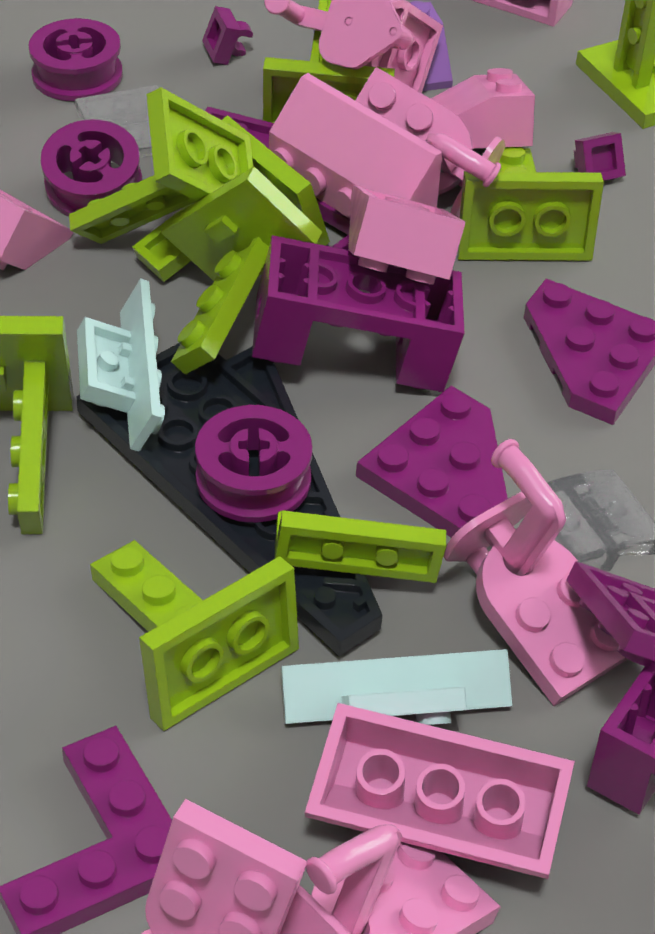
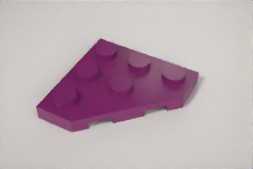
(592, 347)
(440, 463)

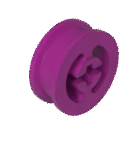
(75, 59)
(87, 152)
(224, 463)

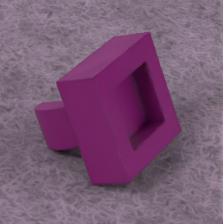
(222, 36)
(601, 155)

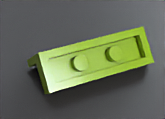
(360, 546)

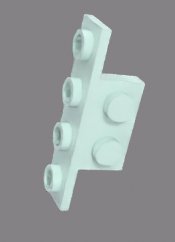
(121, 365)
(398, 686)

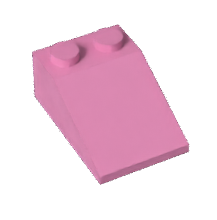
(493, 107)
(403, 235)

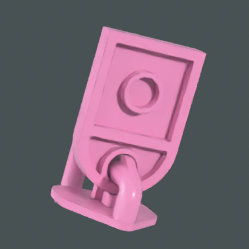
(370, 34)
(436, 127)
(526, 586)
(220, 879)
(388, 889)

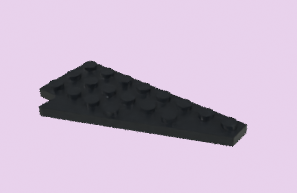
(330, 603)

